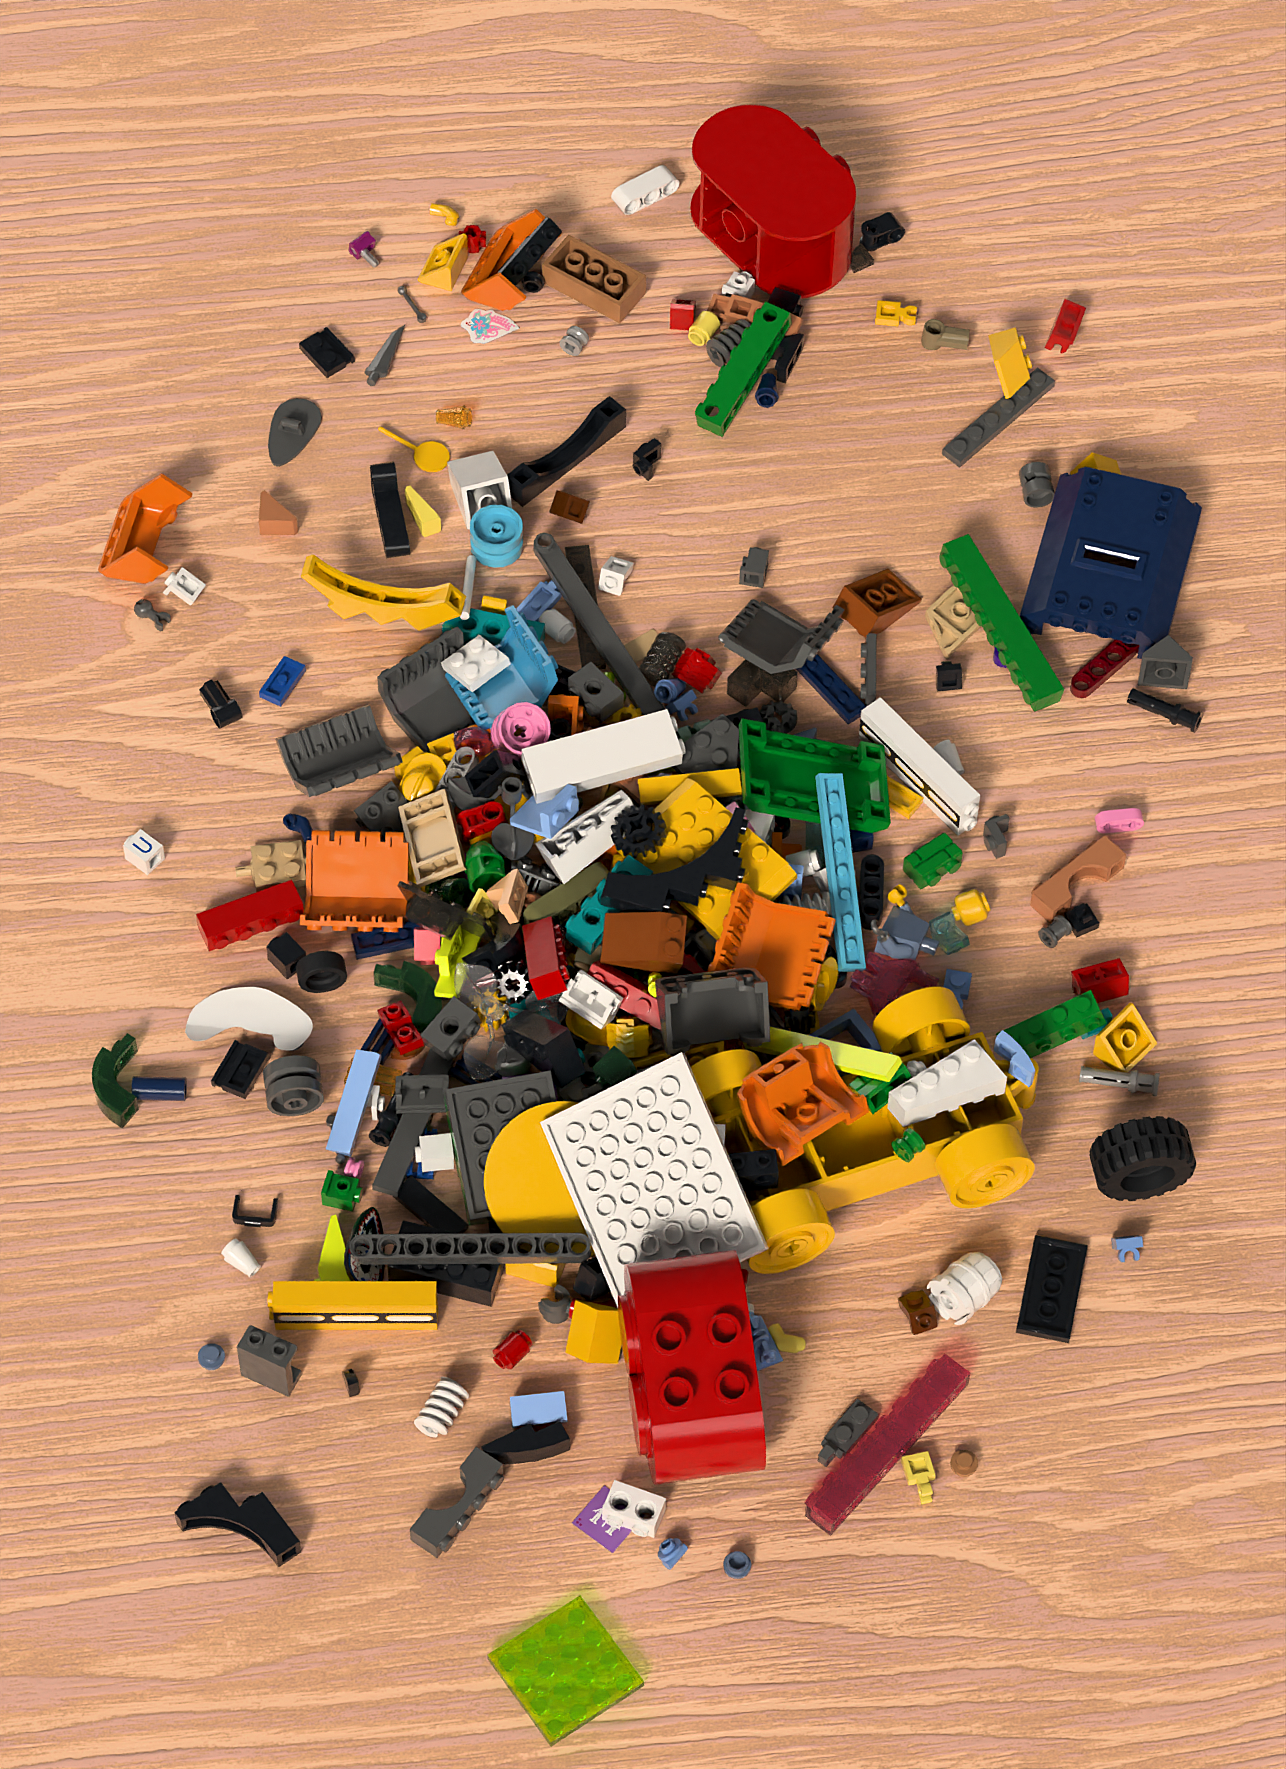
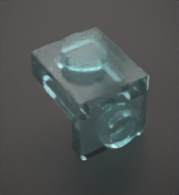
(945, 931)

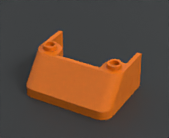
(485, 283)
(138, 528)

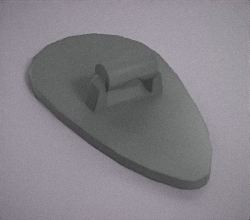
(292, 429)

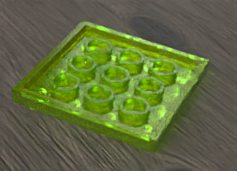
(565, 1670)

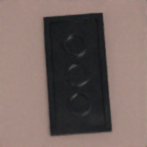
(1051, 1289)

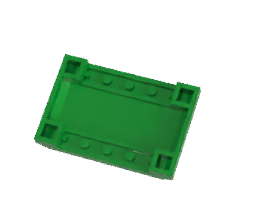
(782, 769)

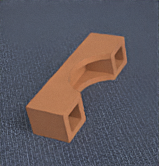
(1099, 861)

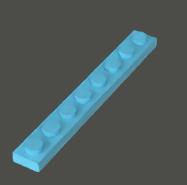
(840, 872)

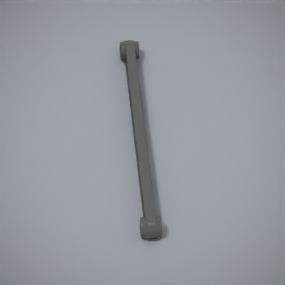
(595, 624)

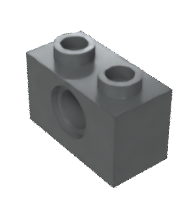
(591, 680)
(452, 1015)

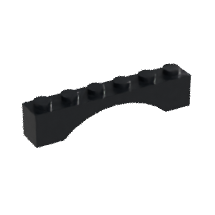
(536, 476)

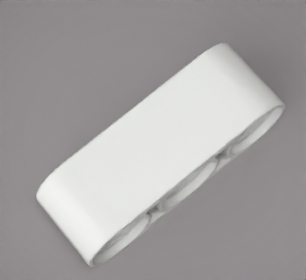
(645, 190)

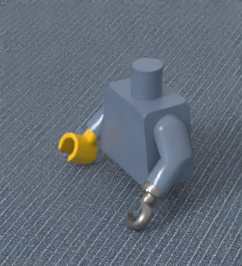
(903, 931)

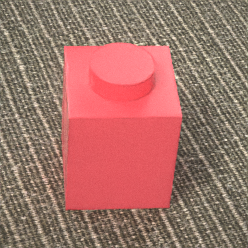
(425, 946)

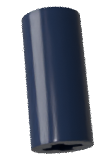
(159, 1088)

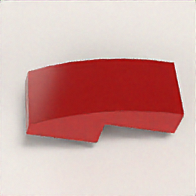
(400, 1027)

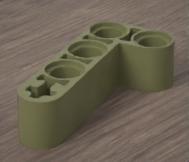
(567, 897)

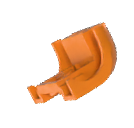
(797, 1100)

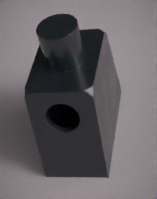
(492, 771)

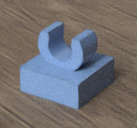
(681, 703)
(1125, 1244)

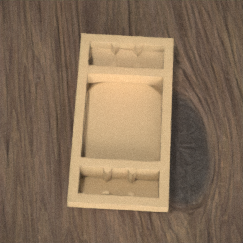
(432, 838)

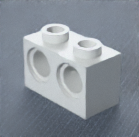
(637, 1503)

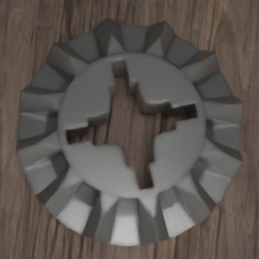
(789, 716)

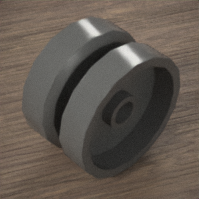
(293, 1085)

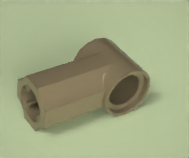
(937, 334)

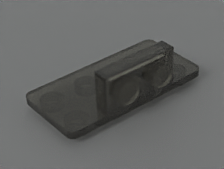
(440, 917)

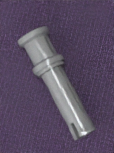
(1133, 1081)

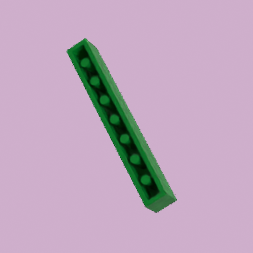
(1001, 623)

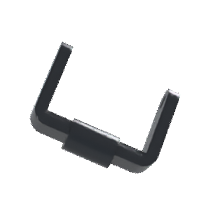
(254, 1221)

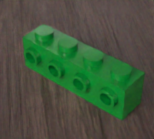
(1058, 1024)

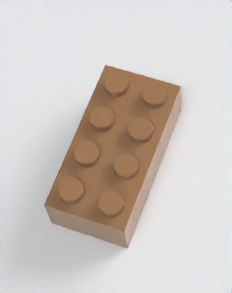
(594, 278)

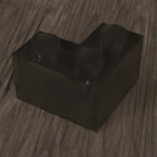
(750, 680)

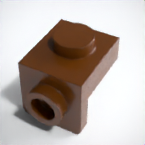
(919, 1311)

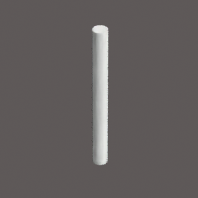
(468, 585)

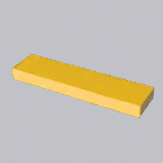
(717, 783)

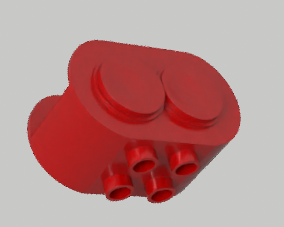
(774, 199)
(691, 1367)

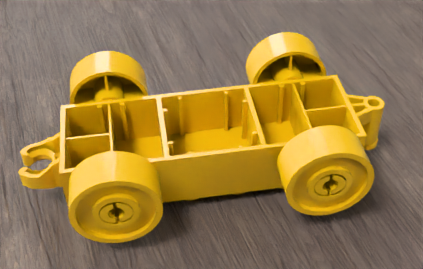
(970, 1148)

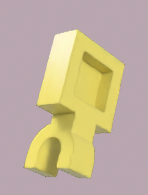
(919, 1471)

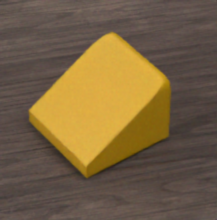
(494, 605)

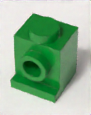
(341, 1191)

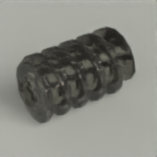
(662, 657)

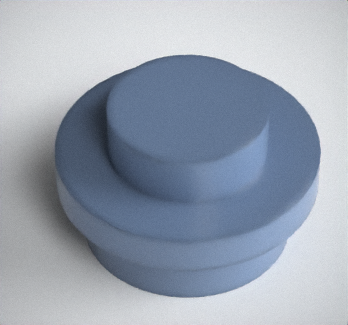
(211, 1356)
(737, 1565)

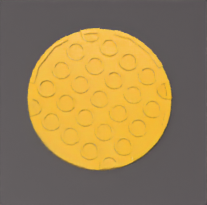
(525, 1181)

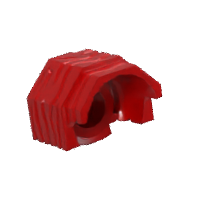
(697, 669)

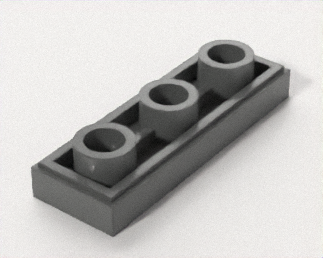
(868, 669)

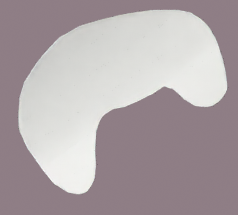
(253, 1010)

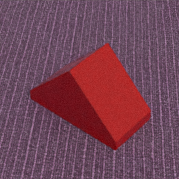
(682, 314)

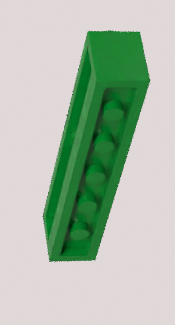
(743, 368)

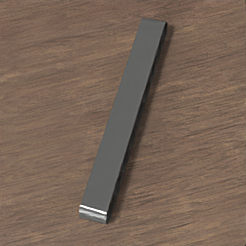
(458, 1242)

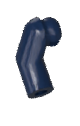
(298, 824)

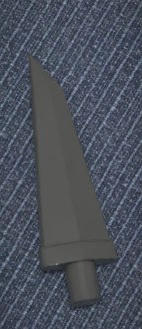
(382, 361)

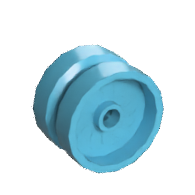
(496, 536)

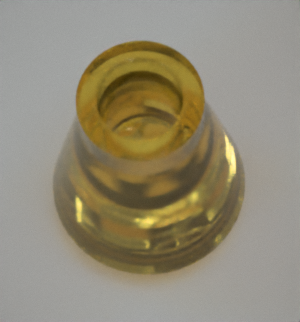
(456, 417)

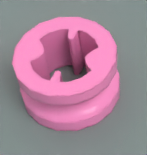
(353, 1168)

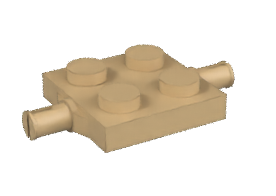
(276, 864)

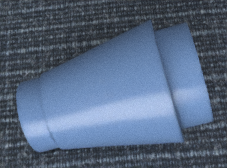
(669, 689)

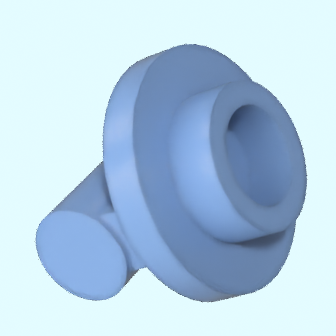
(671, 1551)

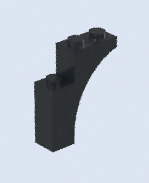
(253, 1519)

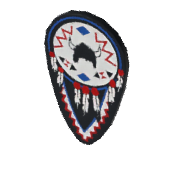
(367, 1223)

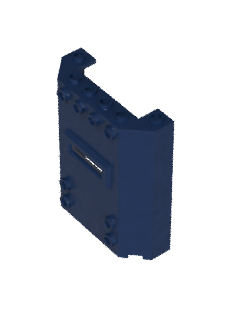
(1122, 520)

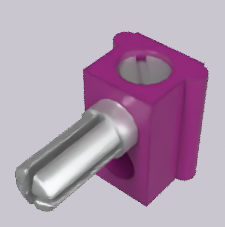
(361, 246)

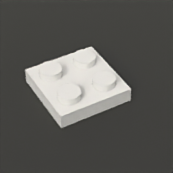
(475, 663)

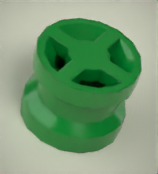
(908, 1145)

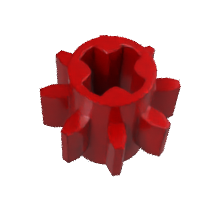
(475, 238)

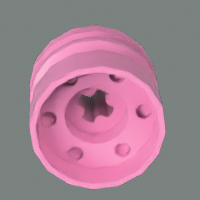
(529, 719)

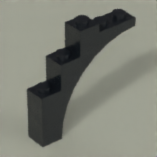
(654, 892)

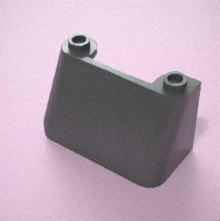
(713, 1008)

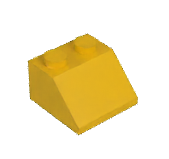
(1010, 360)

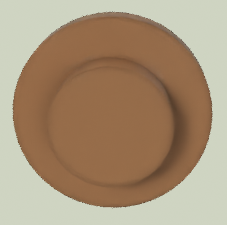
(964, 1463)

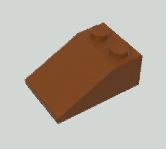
(876, 602)
(644, 941)

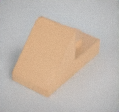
(509, 895)

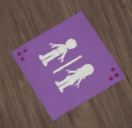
(591, 1522)

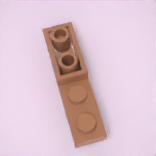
(738, 307)

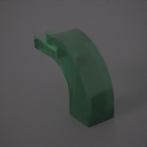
(417, 984)
(111, 1098)

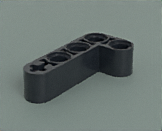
(389, 509)

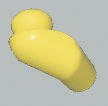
(786, 1342)

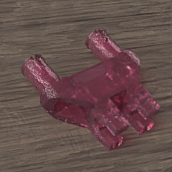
(889, 980)

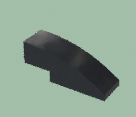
(529, 1446)

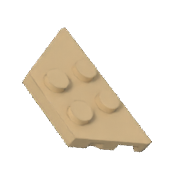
(951, 621)

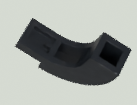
(505, 946)

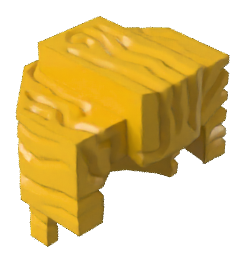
(630, 1036)

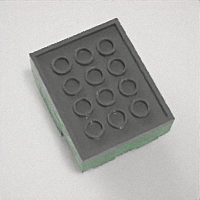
(475, 1120)

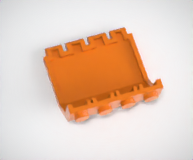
(355, 881)
(777, 942)

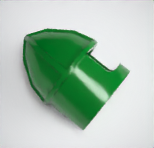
(483, 866)

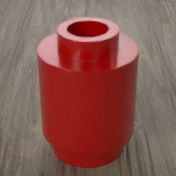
(512, 1349)

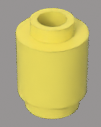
(703, 328)

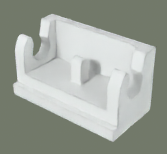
(591, 999)

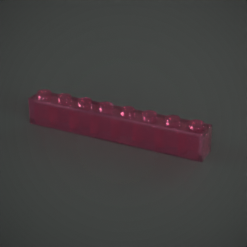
(886, 1444)

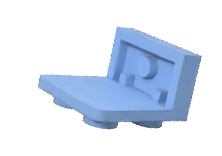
(549, 816)

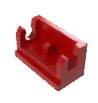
(1065, 325)
(1105, 980)

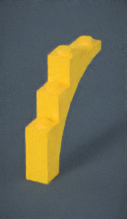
(383, 603)

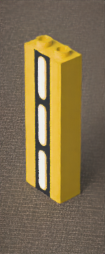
(354, 1305)

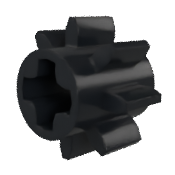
(801, 1020)

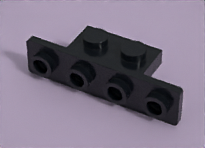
(530, 251)

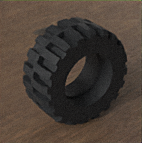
(1142, 1158)

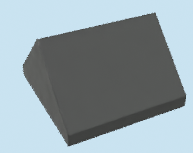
(1165, 665)

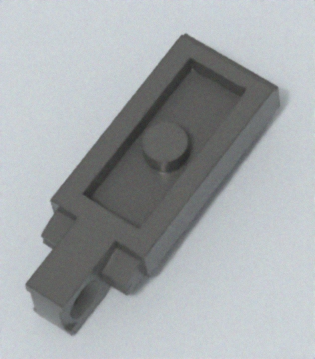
(847, 1432)

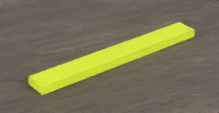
(845, 1056)

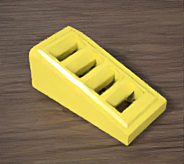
(424, 516)

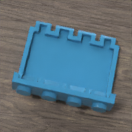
(526, 679)

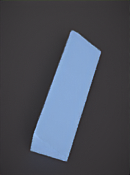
(353, 1102)

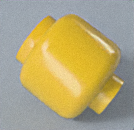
(970, 907)

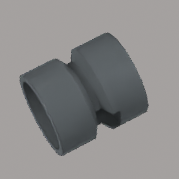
(1036, 484)

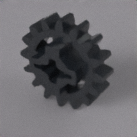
(638, 831)

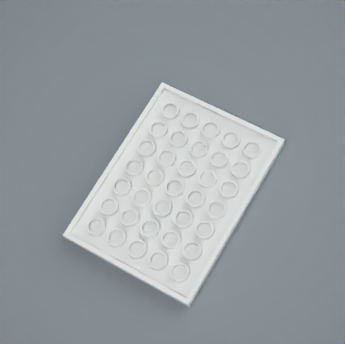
(652, 1173)

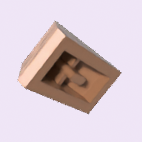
(275, 518)

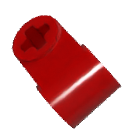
(480, 819)

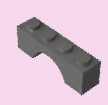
(437, 1528)

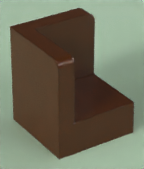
(569, 506)

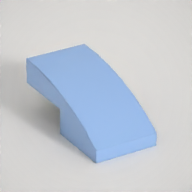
(1020, 1063)

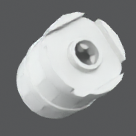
(965, 1287)

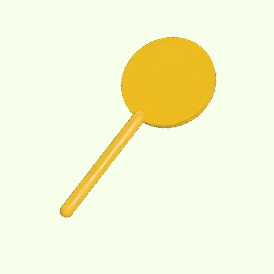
(427, 456)

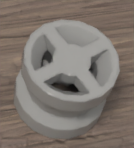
(574, 340)

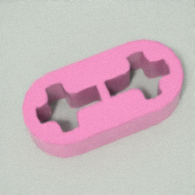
(1119, 820)

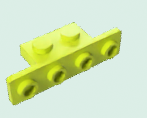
(449, 956)

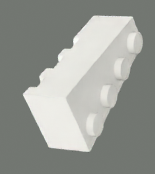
(583, 838)
(946, 1085)

